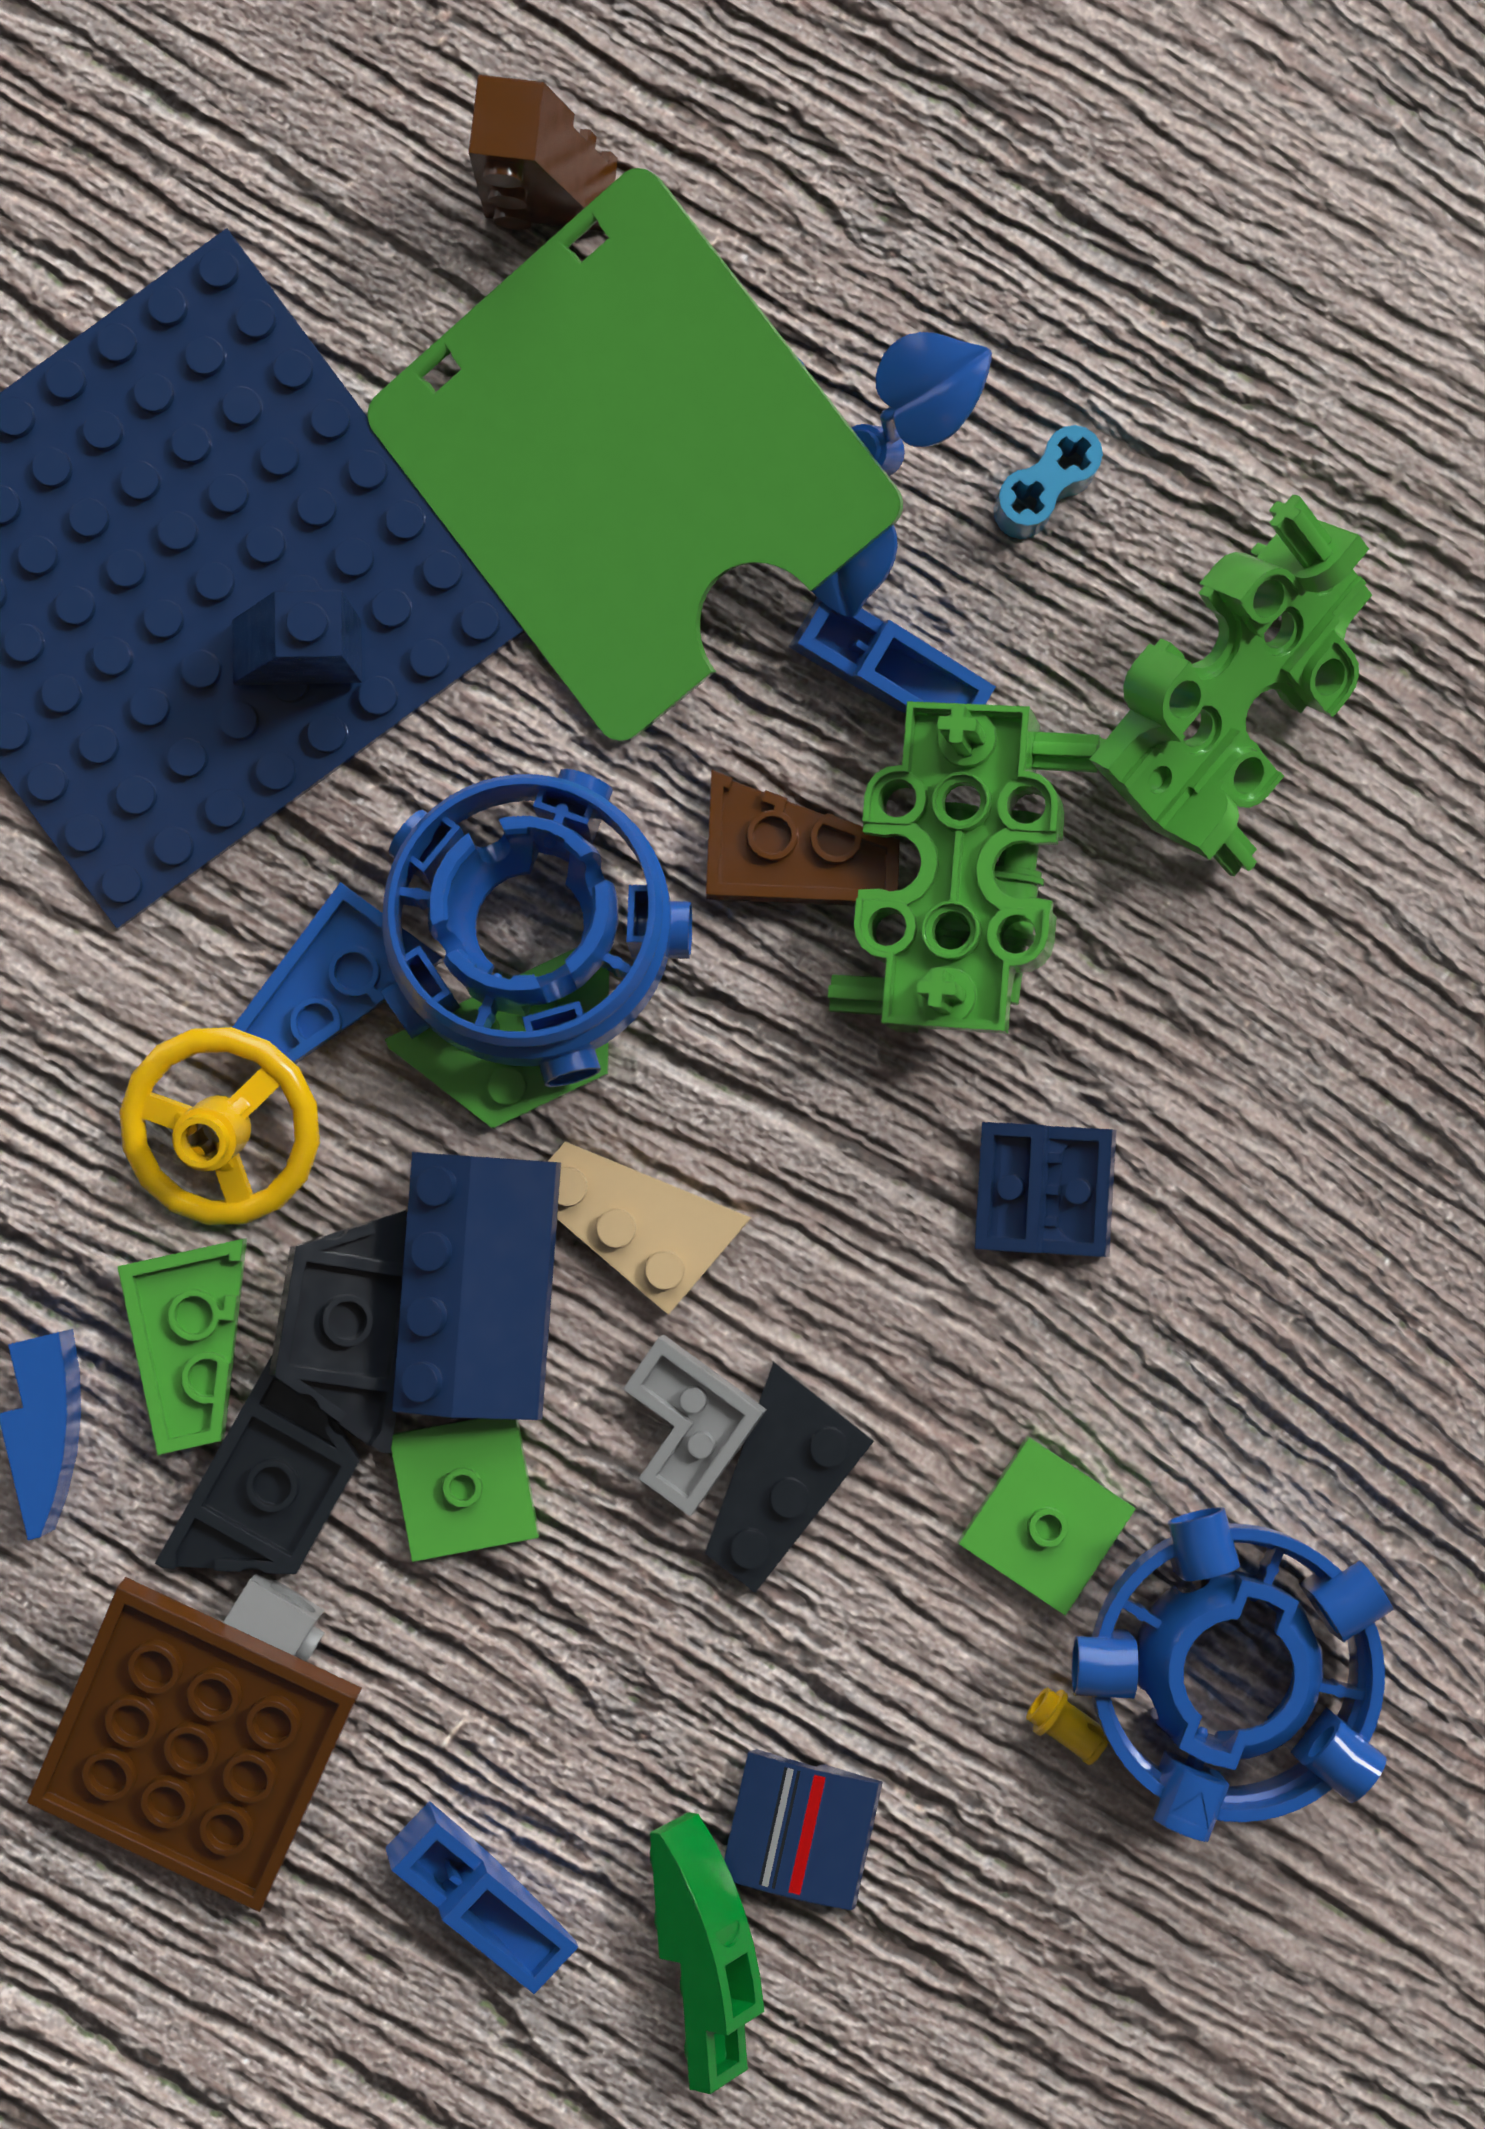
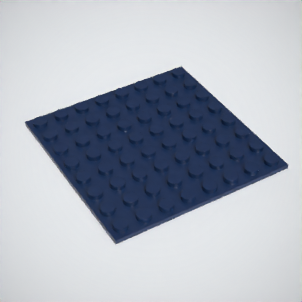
(145, 504)

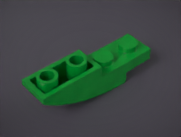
(708, 1933)

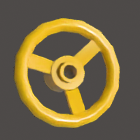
(228, 1117)

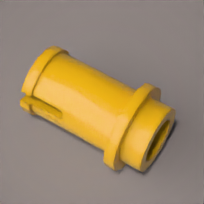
(1067, 1725)

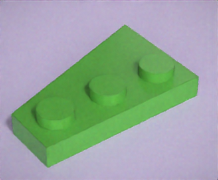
(185, 1339)

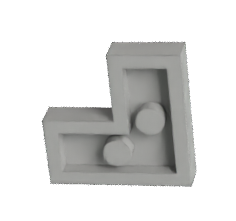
(707, 1417)

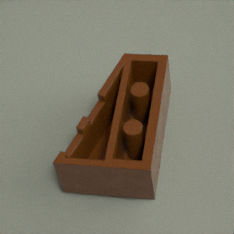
(531, 157)

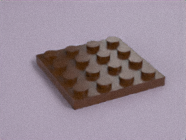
(193, 1744)

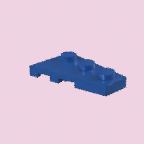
(326, 978)

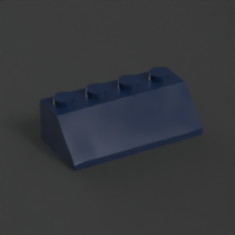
(476, 1287)

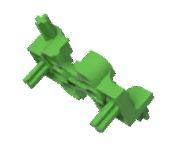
(998, 756)
(1196, 784)

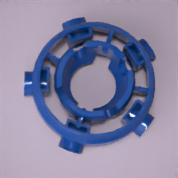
(465, 874)
(1331, 1752)

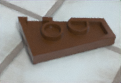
(787, 853)

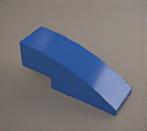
(885, 660)
(45, 1431)
(479, 1898)

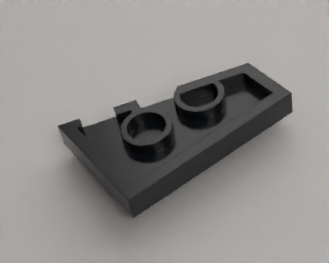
(782, 1477)

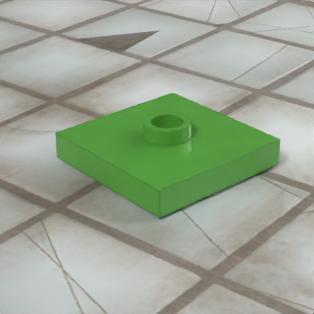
(463, 1486)
(1046, 1525)

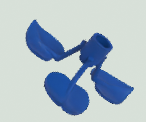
(930, 393)

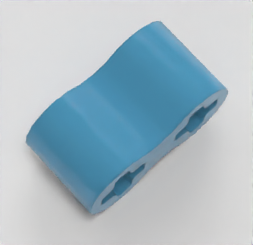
(1048, 481)

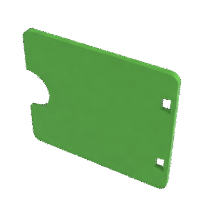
(627, 448)

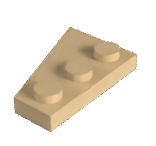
(642, 1225)

